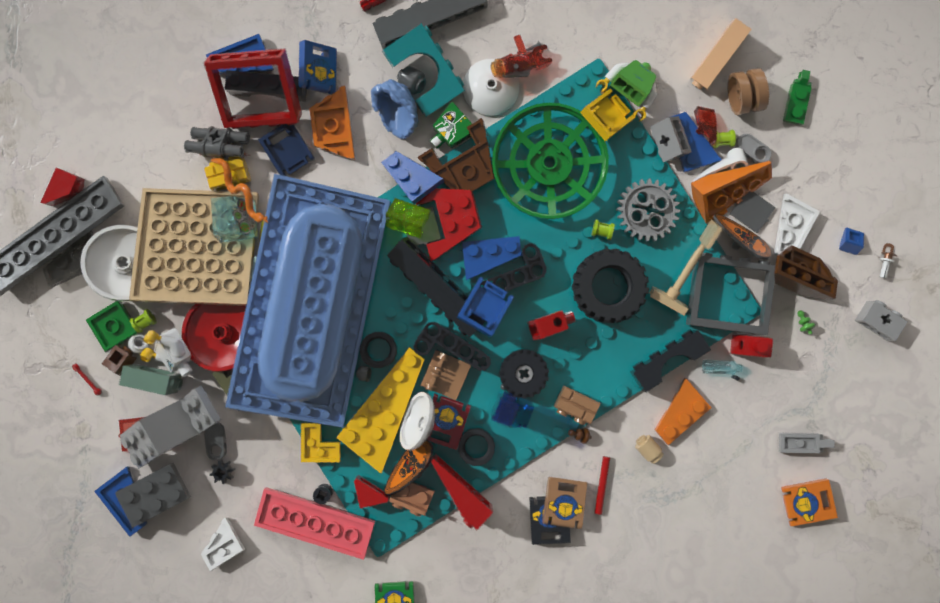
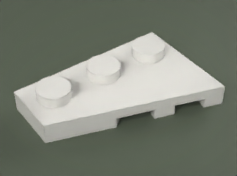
(794, 223)

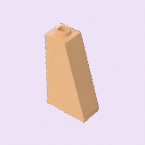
(720, 54)

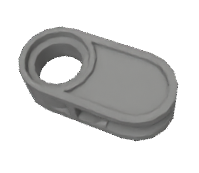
(751, 146)

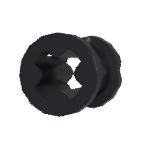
(320, 499)

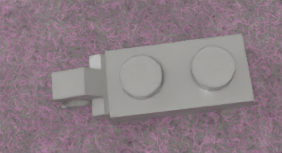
(803, 443)

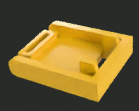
(607, 115)

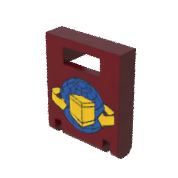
(449, 420)

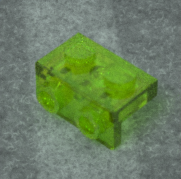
(407, 217)

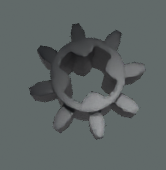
(220, 476)

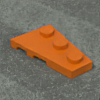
(682, 412)

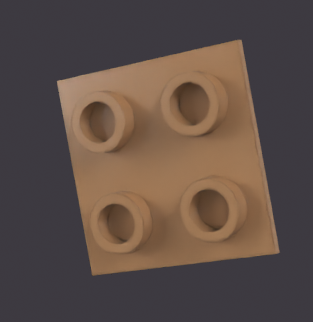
(445, 375)

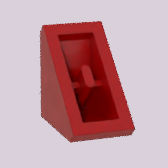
(368, 493)

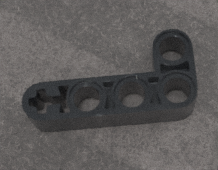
(525, 270)
(455, 349)

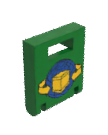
(394, 592)

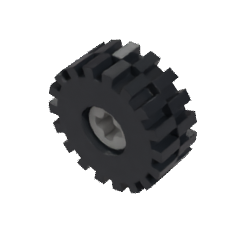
(536, 368)

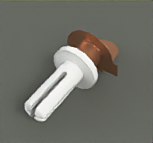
(886, 260)

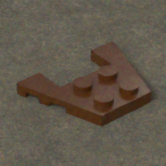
(468, 169)

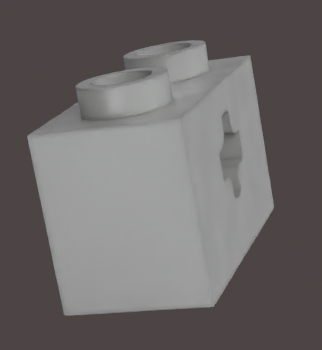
(670, 139)
(871, 319)

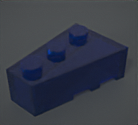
(511, 411)

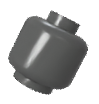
(412, 78)

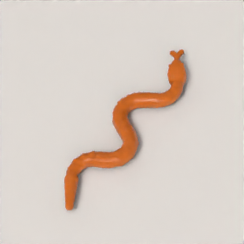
(258, 217)

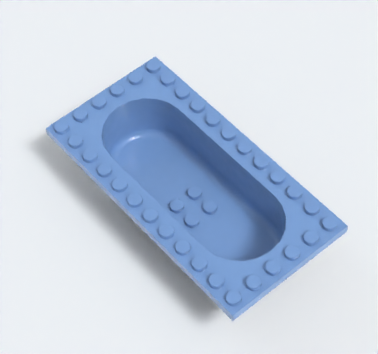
(307, 302)

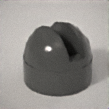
(364, 373)

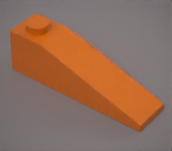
(721, 190)

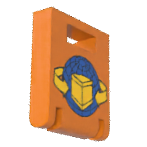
(806, 502)

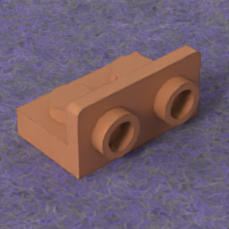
(413, 497)

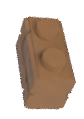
(577, 405)

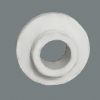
(137, 338)

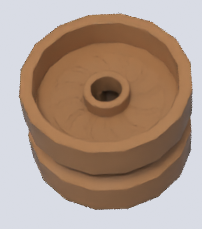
(748, 91)

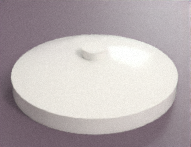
(109, 261)

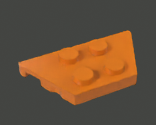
(332, 125)

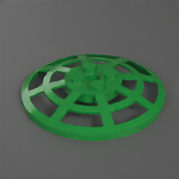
(549, 149)

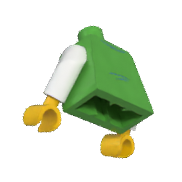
(634, 82)

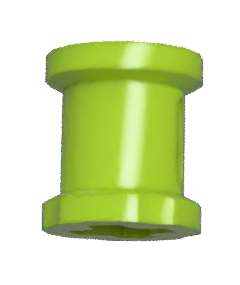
(725, 138)
(603, 229)
(143, 321)

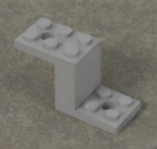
(169, 427)

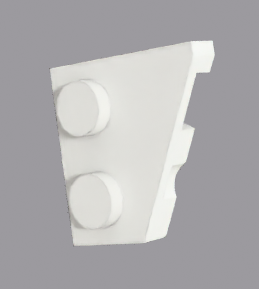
(222, 546)

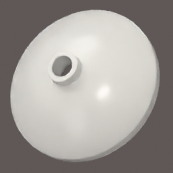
(486, 99)
(417, 421)

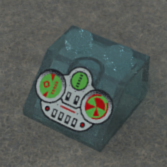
(231, 219)

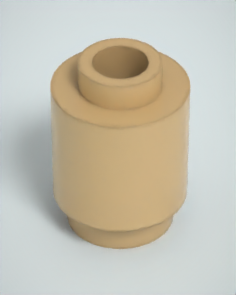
(649, 448)

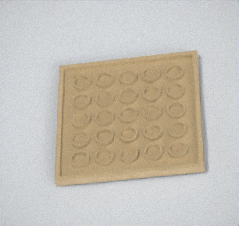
(180, 256)

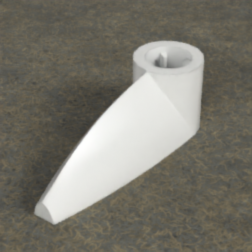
(735, 159)

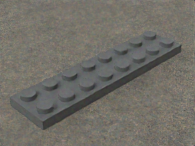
(57, 232)

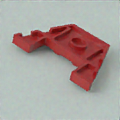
(457, 216)

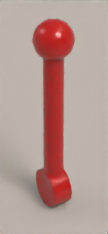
(97, 391)

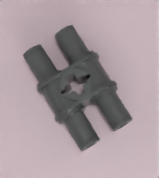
(217, 142)

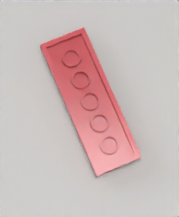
(314, 523)

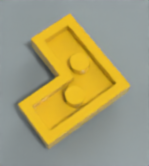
(314, 449)

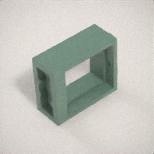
(150, 379)

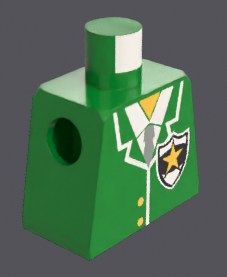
(451, 127)

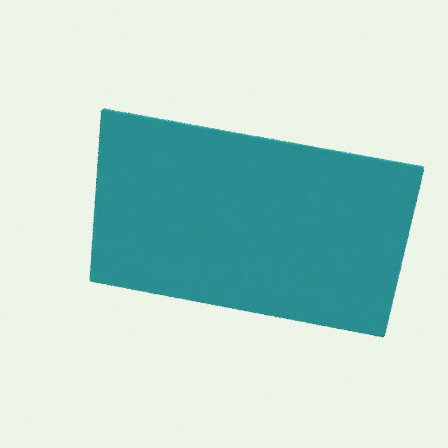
(585, 357)

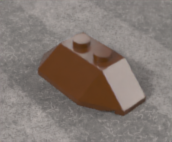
(804, 274)

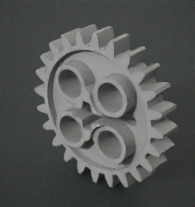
(652, 193)

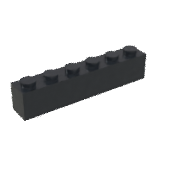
(432, 282)

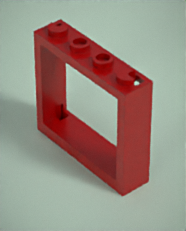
(253, 59)

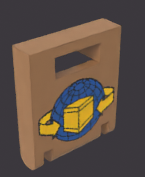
(564, 506)

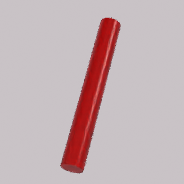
(602, 485)

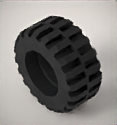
(635, 280)

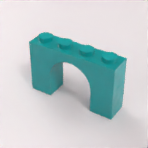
(420, 42)

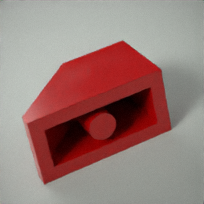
(62, 187)

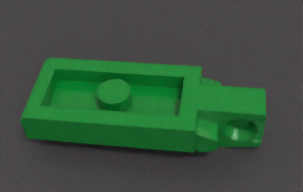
(798, 99)

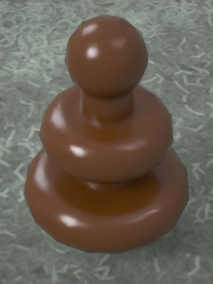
(580, 434)

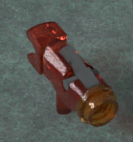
(521, 63)

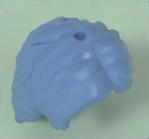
(395, 108)

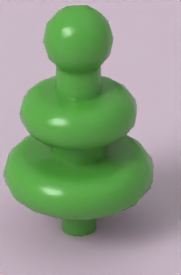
(805, 322)

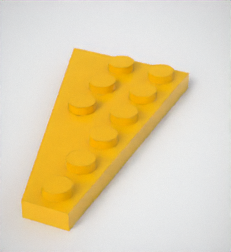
(379, 418)

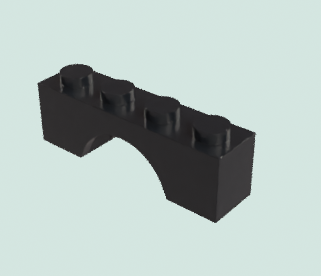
(250, 83)
(648, 373)

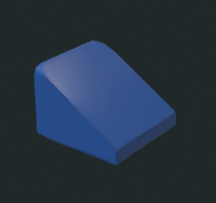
(852, 241)

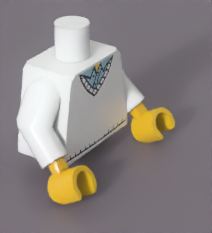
(169, 350)

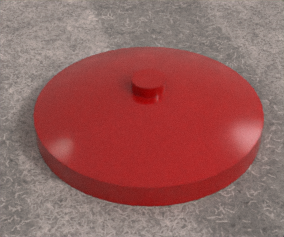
(213, 335)

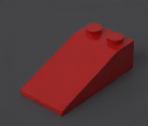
(470, 503)

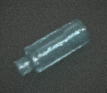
(721, 367)

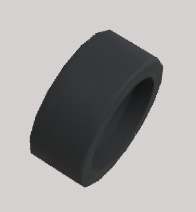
(364, 346)
(476, 461)

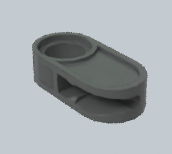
(215, 436)

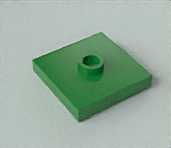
(111, 325)

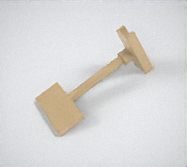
(670, 298)

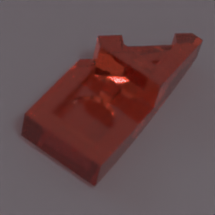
(707, 123)

